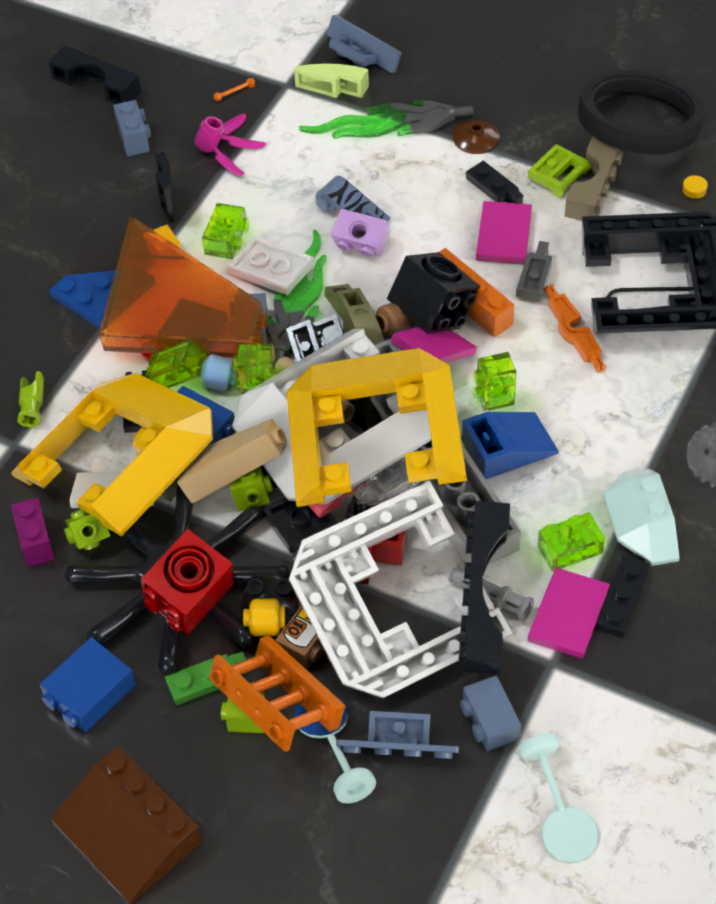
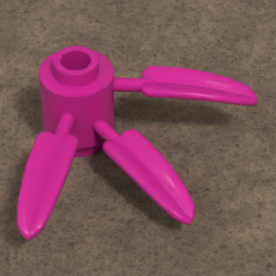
(211, 132)

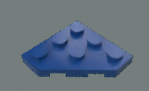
(85, 294)

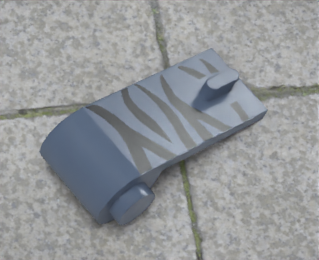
(343, 195)

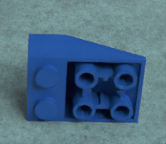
(506, 441)

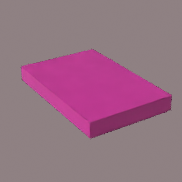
(504, 232)
(443, 345)
(568, 613)

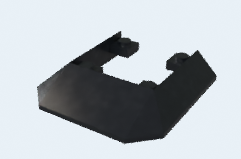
(678, 239)

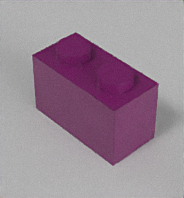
(32, 532)

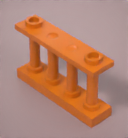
(292, 677)

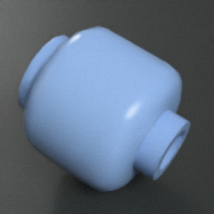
(217, 373)

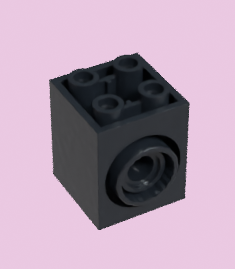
(433, 292)

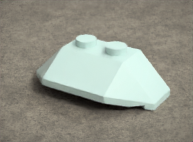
(643, 516)

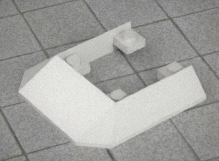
(365, 453)
(325, 581)

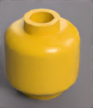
(264, 617)

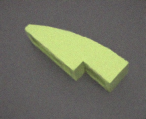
(332, 79)

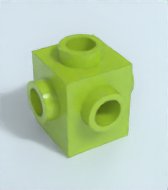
(251, 489)
(89, 538)

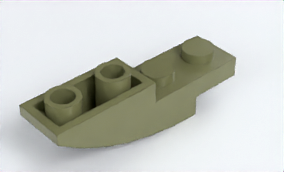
(354, 311)

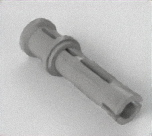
(503, 597)

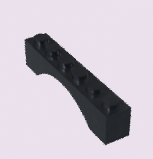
(483, 639)

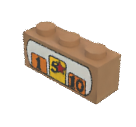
(301, 639)

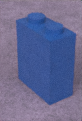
(87, 685)

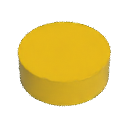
(695, 187)

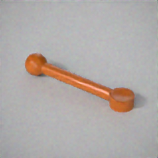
(249, 83)

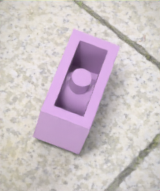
(351, 223)

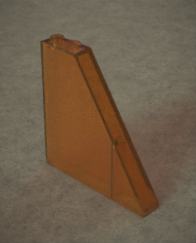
(171, 298)

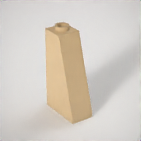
(231, 459)

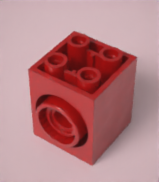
(187, 582)

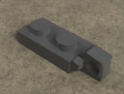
(535, 273)

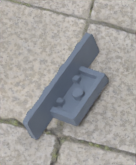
(361, 46)
(401, 732)

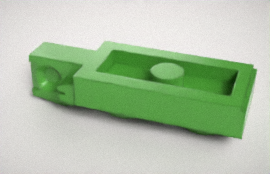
(195, 680)

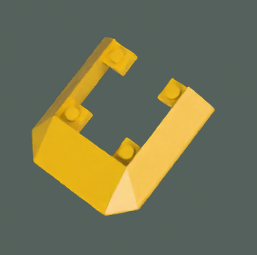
(420, 385)
(173, 438)

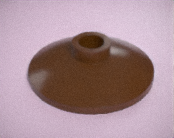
(476, 136)

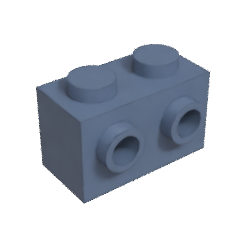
(131, 127)

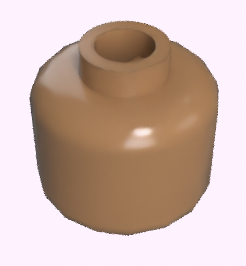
(392, 320)

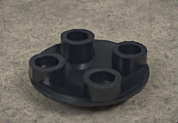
(271, 587)

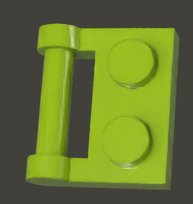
(553, 165)

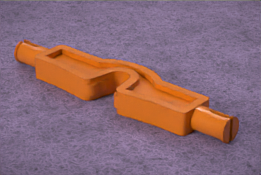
(579, 337)

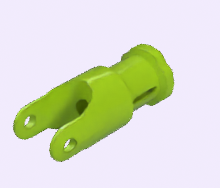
(31, 401)

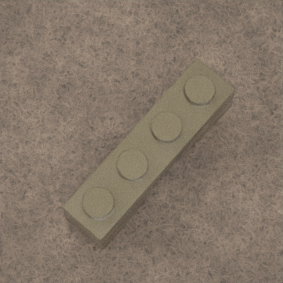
(587, 196)

